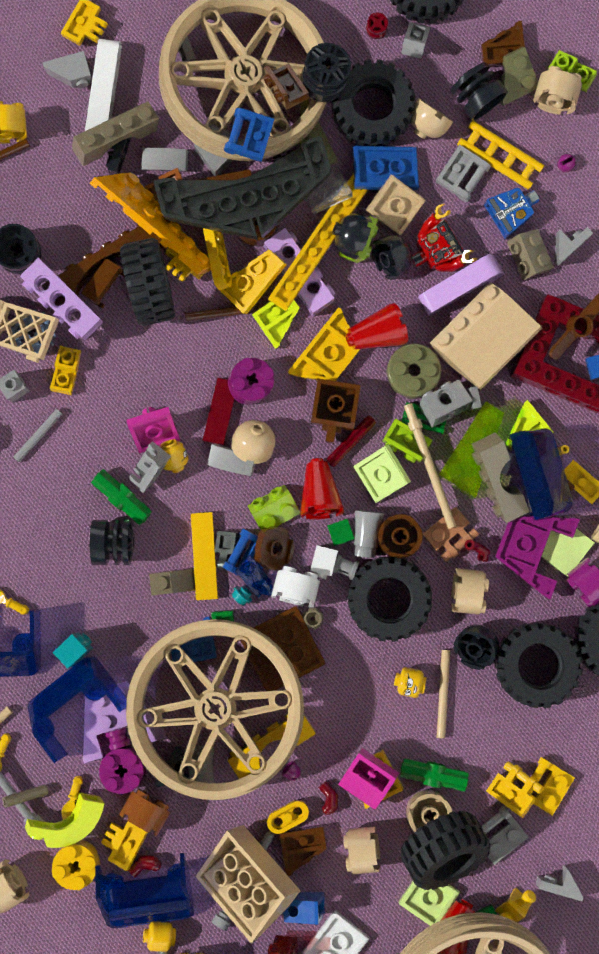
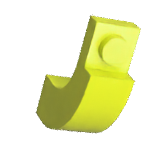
(73, 828)

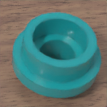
(242, 595)

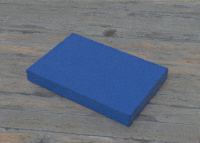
(376, 163)

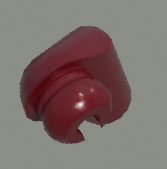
(475, 546)
(332, 797)
(146, 862)

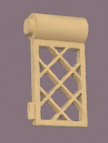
(44, 337)

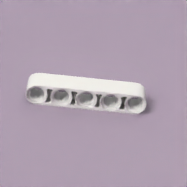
(103, 82)

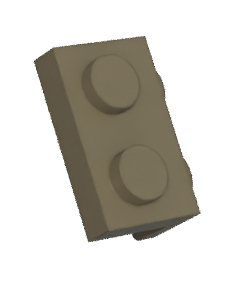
(530, 254)

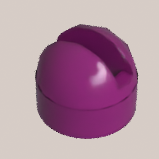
(568, 166)
(291, 771)

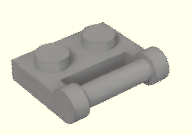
(456, 170)
(506, 838)

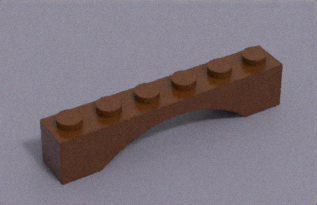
(76, 275)

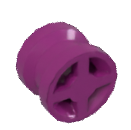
(117, 738)

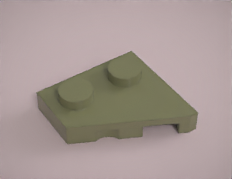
(518, 75)

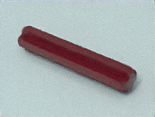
(353, 438)

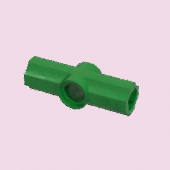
(121, 497)
(434, 774)

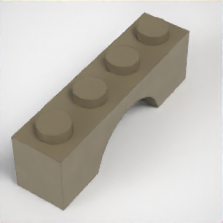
(96, 141)
(492, 456)

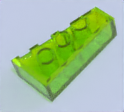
(460, 468)

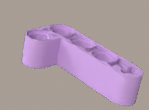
(461, 283)

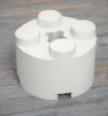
(296, 587)

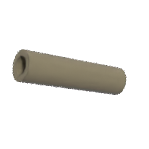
(25, 796)

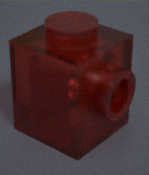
(284, 945)

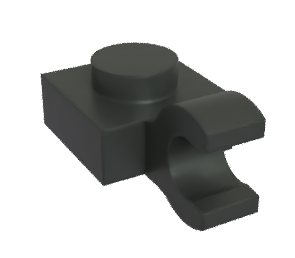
(225, 545)

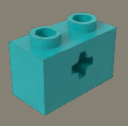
(73, 649)

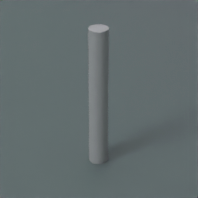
(34, 439)

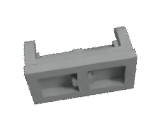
(150, 466)

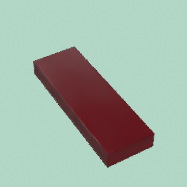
(219, 413)

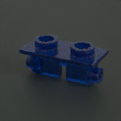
(255, 577)

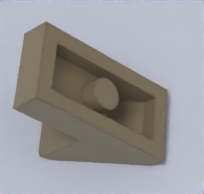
(172, 582)

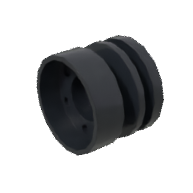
(324, 83)
(476, 88)
(15, 236)
(111, 542)

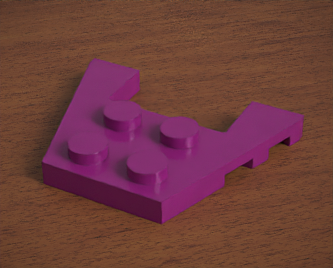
(524, 545)

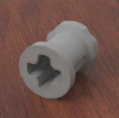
(345, 567)

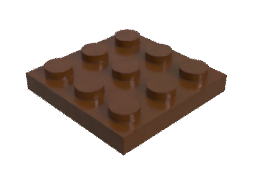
(294, 639)

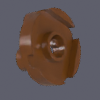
(264, 548)

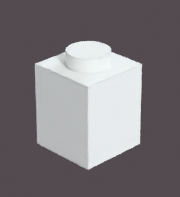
(323, 561)

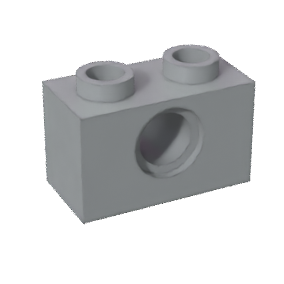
(436, 411)

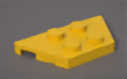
(327, 353)

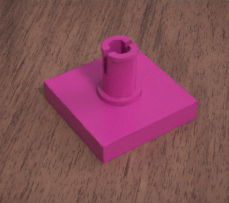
(152, 426)

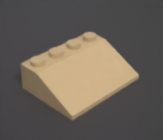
(485, 335)
(247, 882)

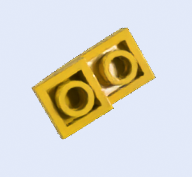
(65, 370)

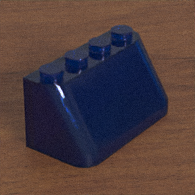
(541, 472)

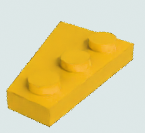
(254, 280)

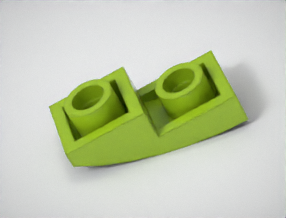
(570, 64)

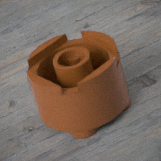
(145, 812)

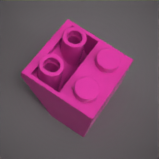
(368, 778)

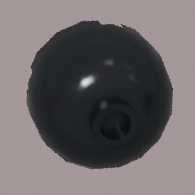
(352, 234)
(392, 256)
(476, 646)

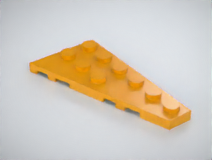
(146, 212)

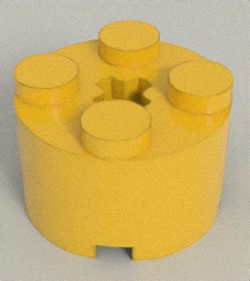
(12, 122)
(63, 865)

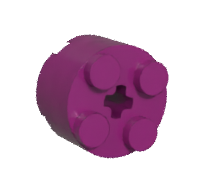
(262, 377)
(587, 581)
(114, 779)

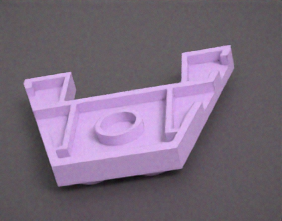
(103, 717)

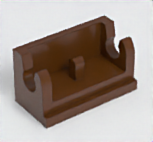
(102, 282)

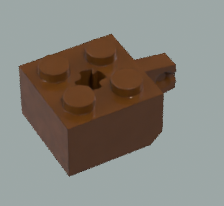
(335, 420)

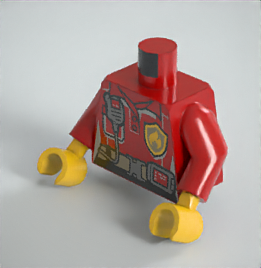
(439, 245)

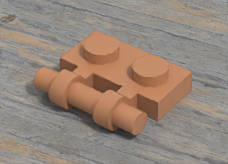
(439, 535)

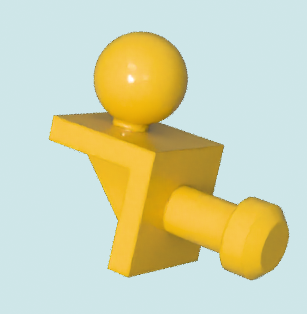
(517, 905)

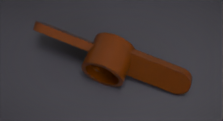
(570, 335)

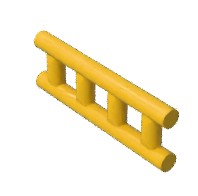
(513, 151)

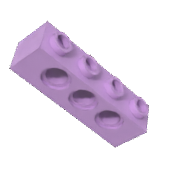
(38, 273)
(314, 302)

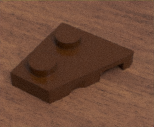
(502, 44)
(301, 846)

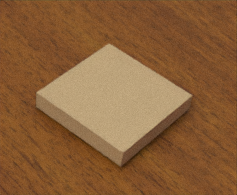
(395, 205)

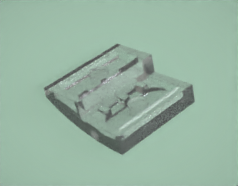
(330, 192)

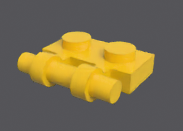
(511, 795)

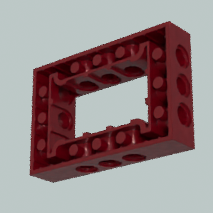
(535, 372)

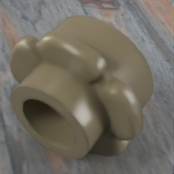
(316, 614)

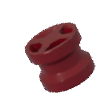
(377, 20)

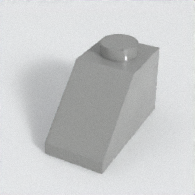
(70, 70)

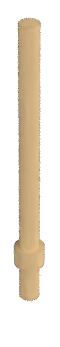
(415, 425)

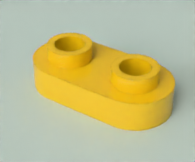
(288, 816)

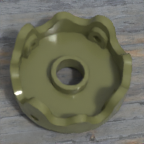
(413, 386)

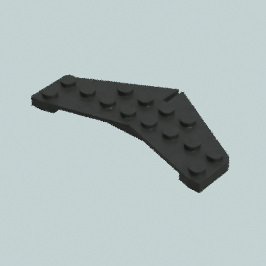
(235, 204)

